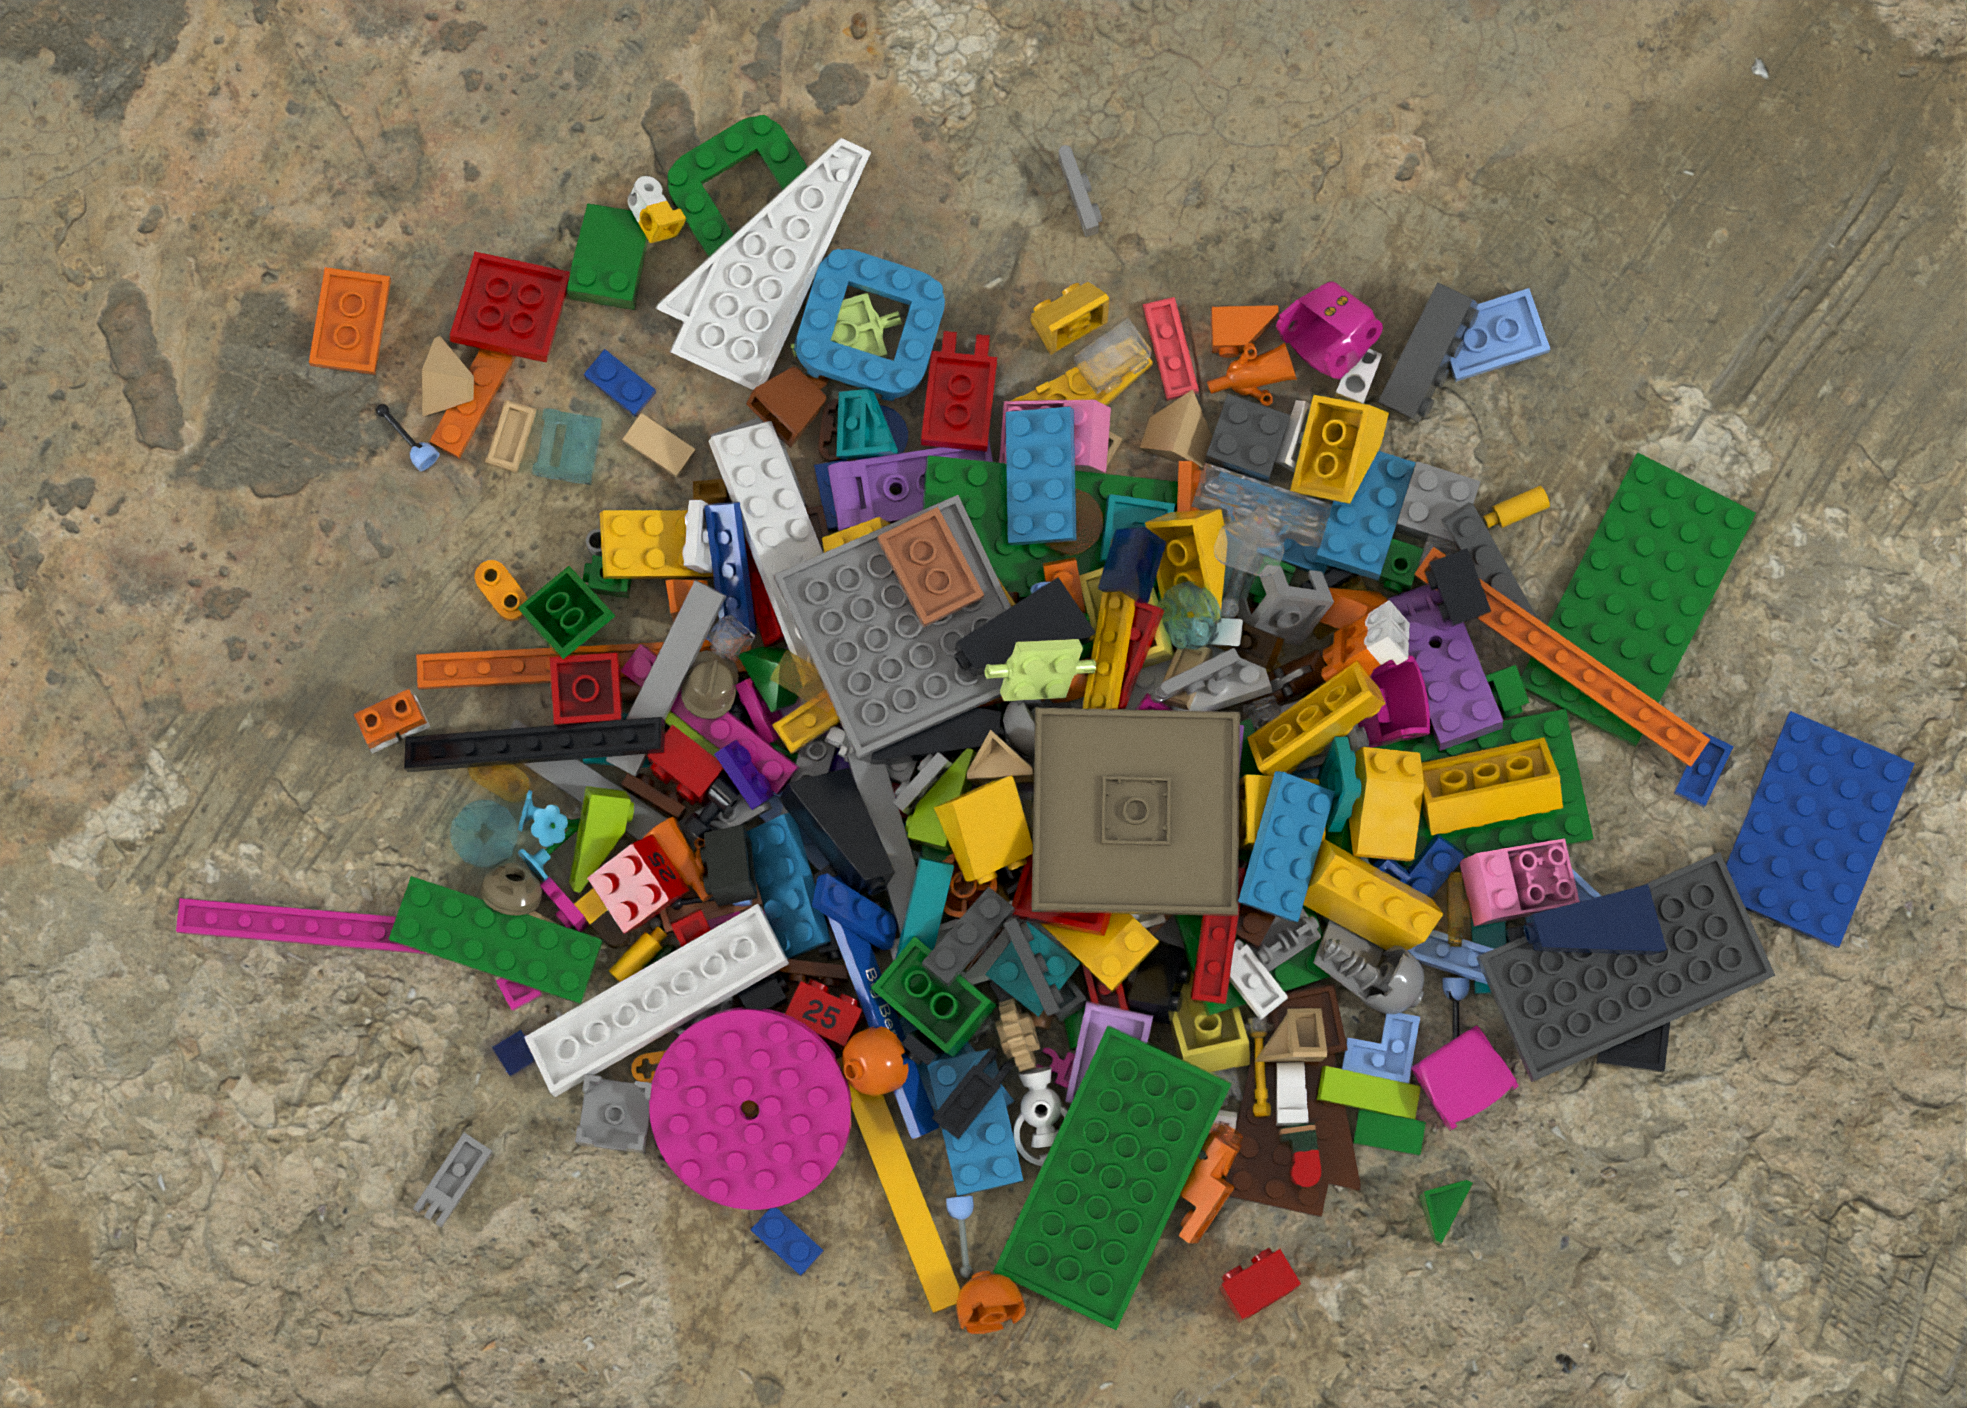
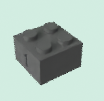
(1247, 438)

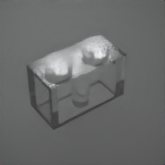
(1113, 357)

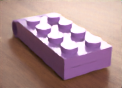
(863, 485)
(1453, 677)

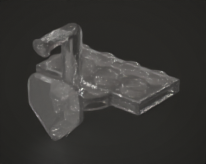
(1256, 525)

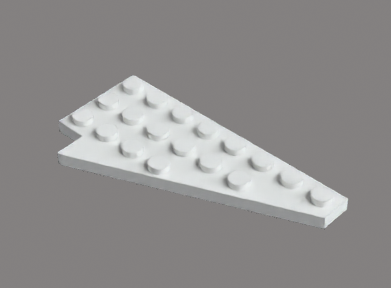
(753, 285)

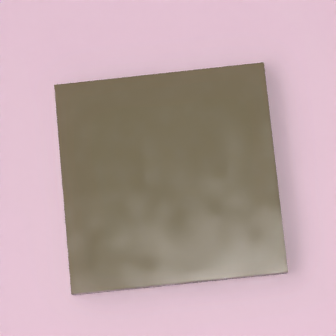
(1136, 811)

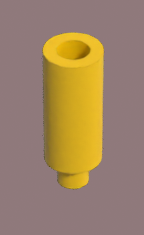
(1517, 508)
(638, 955)

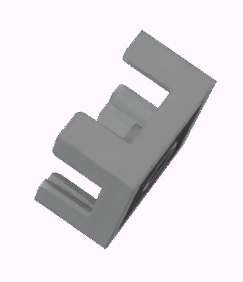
(1288, 609)
(614, 1115)

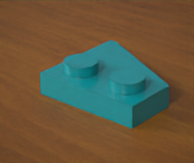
(862, 426)

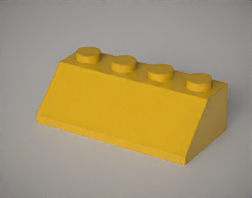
(1316, 721)
(1490, 786)
(1369, 900)

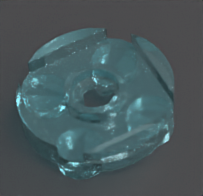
(1207, 613)
(469, 822)

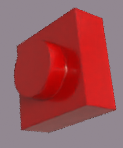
(690, 927)

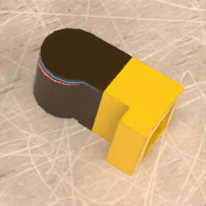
(602, 921)

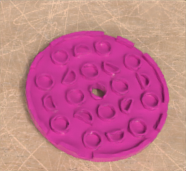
(799, 1099)

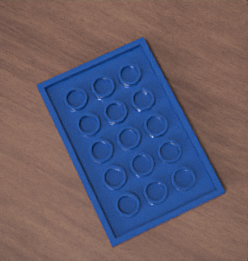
(1815, 828)

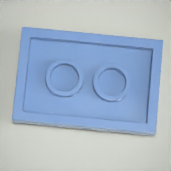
(1502, 335)

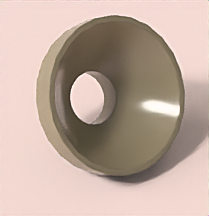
(508, 895)

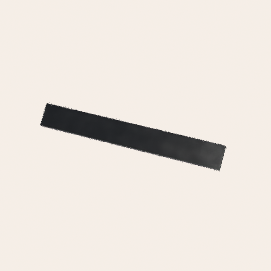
(535, 744)

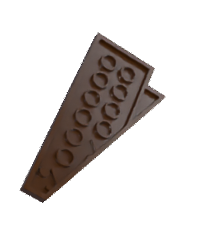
(1264, 1163)

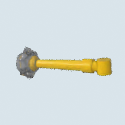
(1259, 1029)

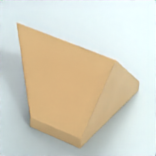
(444, 379)
(1179, 432)
(998, 761)
(1297, 1038)

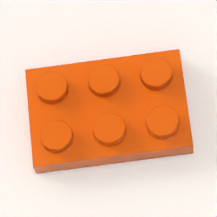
(350, 321)

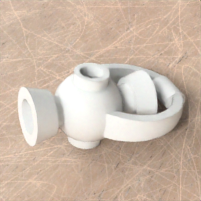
(1043, 1120)

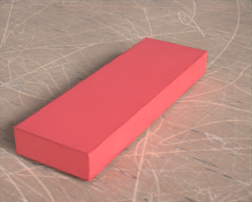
(1170, 348)

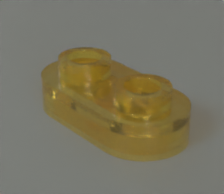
(498, 781)

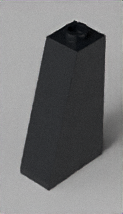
(1039, 617)
(948, 738)
(840, 827)

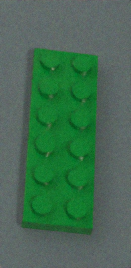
(495, 943)

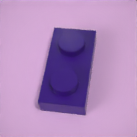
(738, 765)

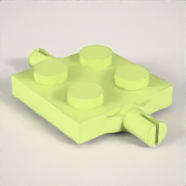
(861, 326)
(1040, 669)

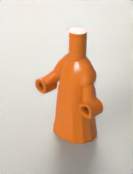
(1254, 371)
(681, 854)

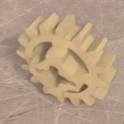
(1017, 1035)

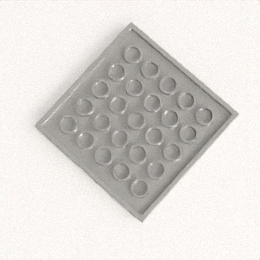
(870, 646)

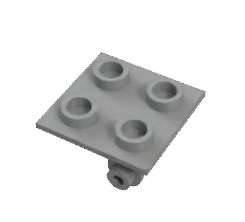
(1286, 939)
(1349, 959)

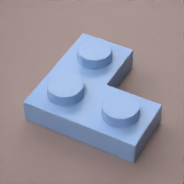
(1392, 1057)

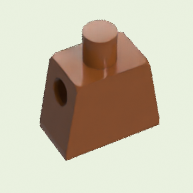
(789, 402)

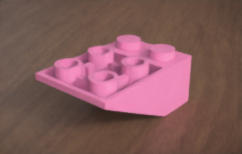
(1090, 430)
(1518, 881)

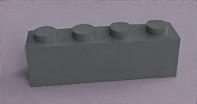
(1429, 352)

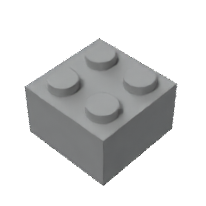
(1430, 498)

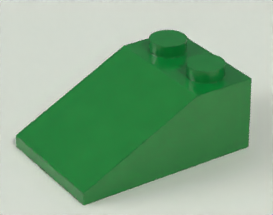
(608, 258)
(565, 612)
(939, 1011)

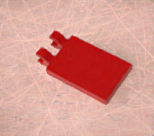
(959, 396)

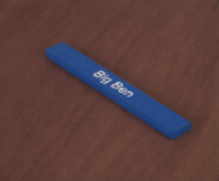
(864, 973)

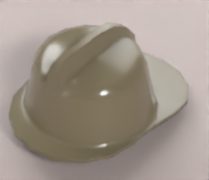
(710, 686)

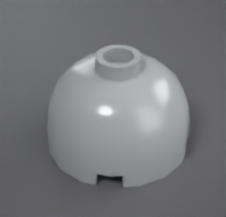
(1020, 723)
(1400, 985)

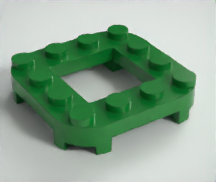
(718, 154)

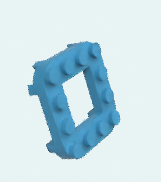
(854, 366)

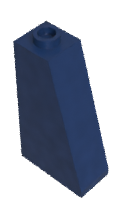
(1606, 924)

